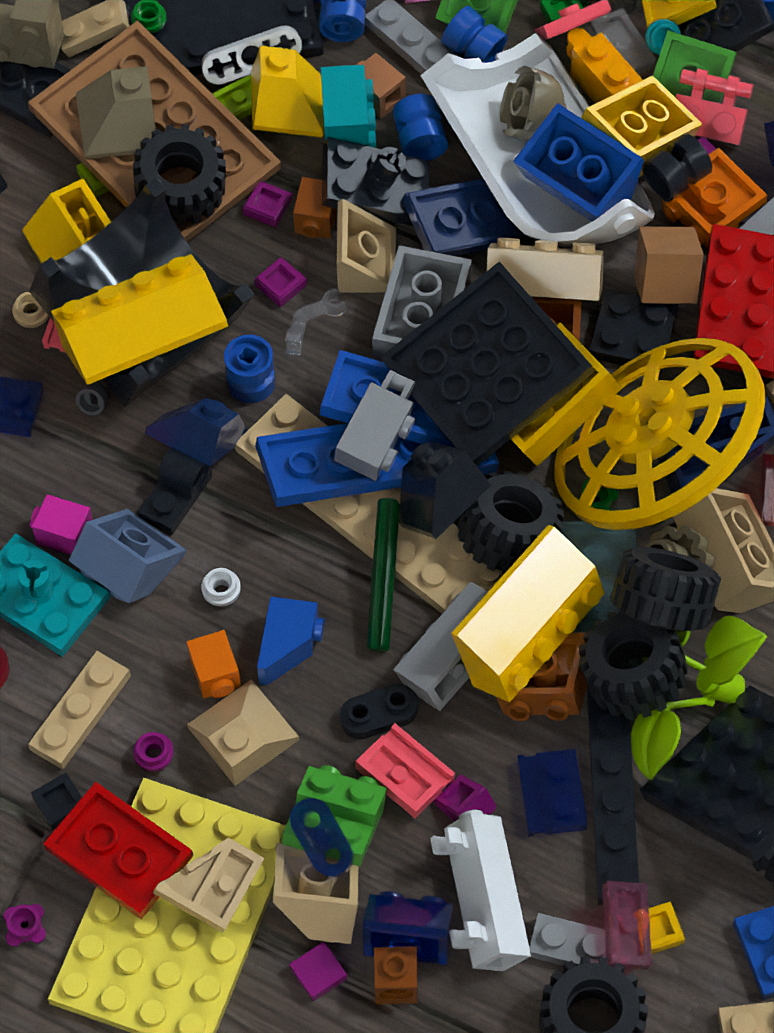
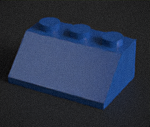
(579, 164)

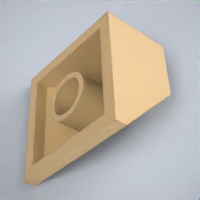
(243, 732)
(315, 903)

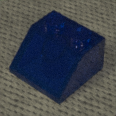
(408, 922)

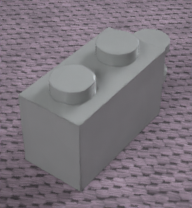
(377, 427)

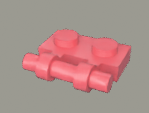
(718, 120)

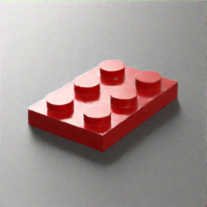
(117, 849)

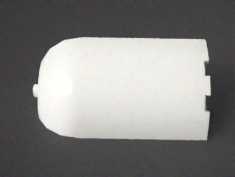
(471, 102)

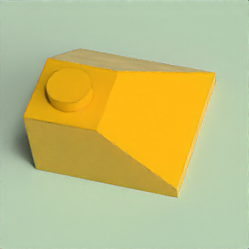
(286, 93)

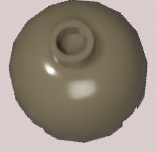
(529, 101)

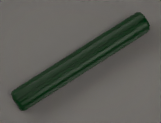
(383, 575)

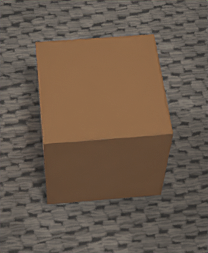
(668, 265)

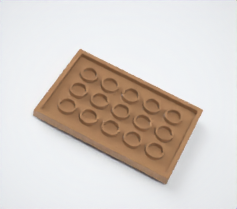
(176, 100)

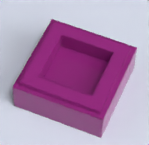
(267, 204)
(280, 282)
(318, 971)

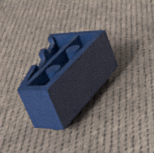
(719, 439)

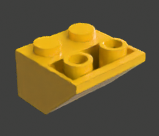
(65, 222)

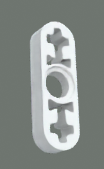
(238, 46)

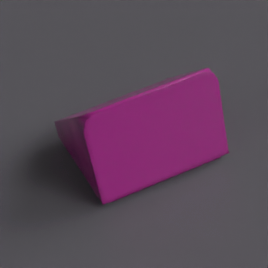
(464, 796)

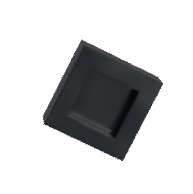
(56, 799)

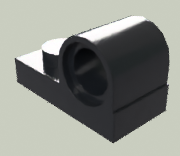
(178, 489)

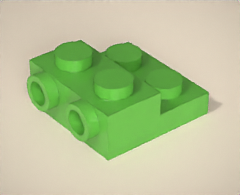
(353, 802)

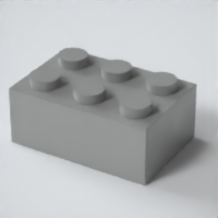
(415, 291)

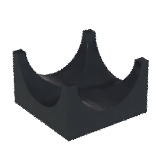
(132, 243)

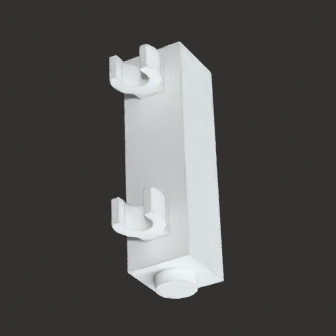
(484, 891)

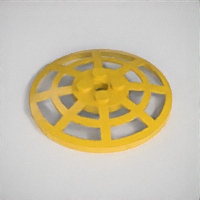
(669, 418)

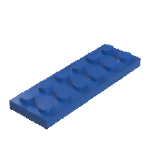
(303, 466)

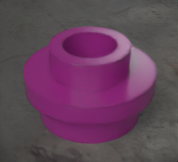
(150, 741)

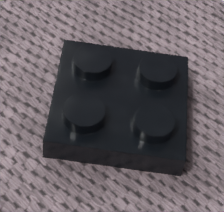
(630, 327)

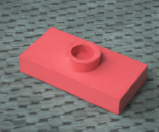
(573, 17)

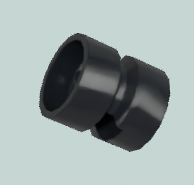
(678, 166)

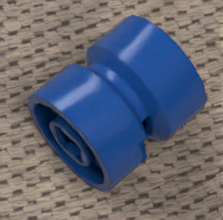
(342, 19)
(470, 36)
(420, 127)
(249, 368)

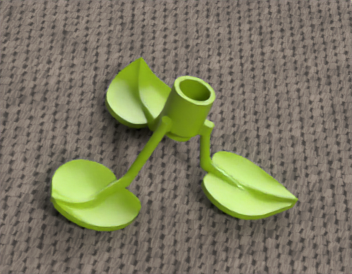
(728, 649)

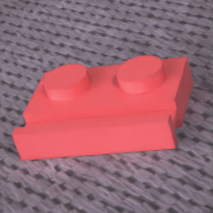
(406, 770)

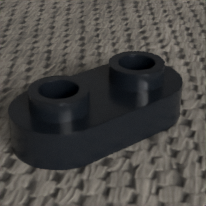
(379, 711)

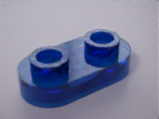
(323, 838)

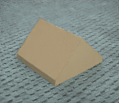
(363, 250)

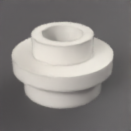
(219, 577)

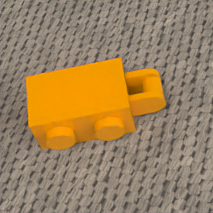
(598, 65)

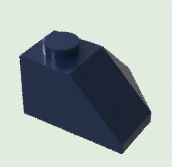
(199, 430)

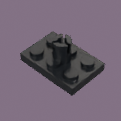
(371, 178)

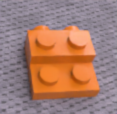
(719, 198)

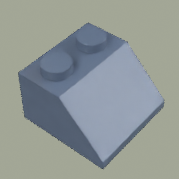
(125, 555)

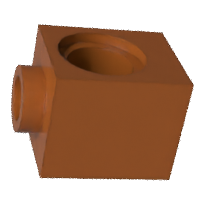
(309, 215)
(395, 975)

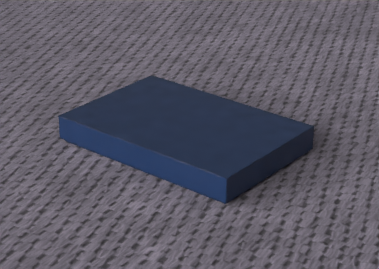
(459, 218)

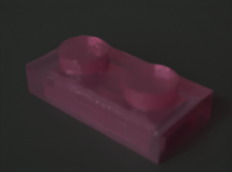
(627, 924)

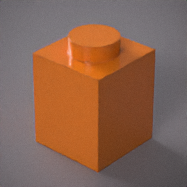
(214, 665)

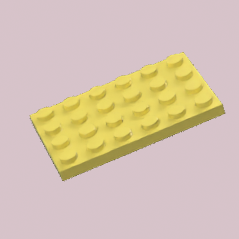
(169, 966)

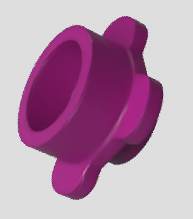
(24, 913)

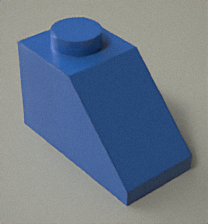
(288, 637)

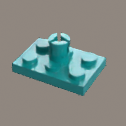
(46, 595)

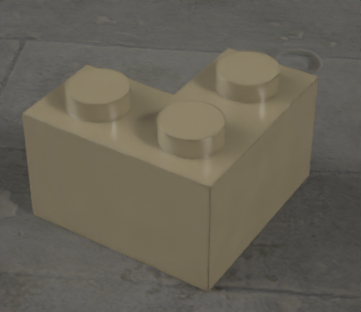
(31, 32)

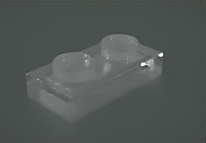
(626, 39)

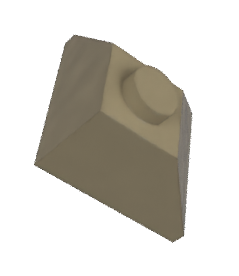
(116, 113)

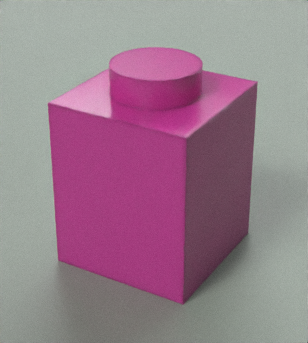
(59, 523)

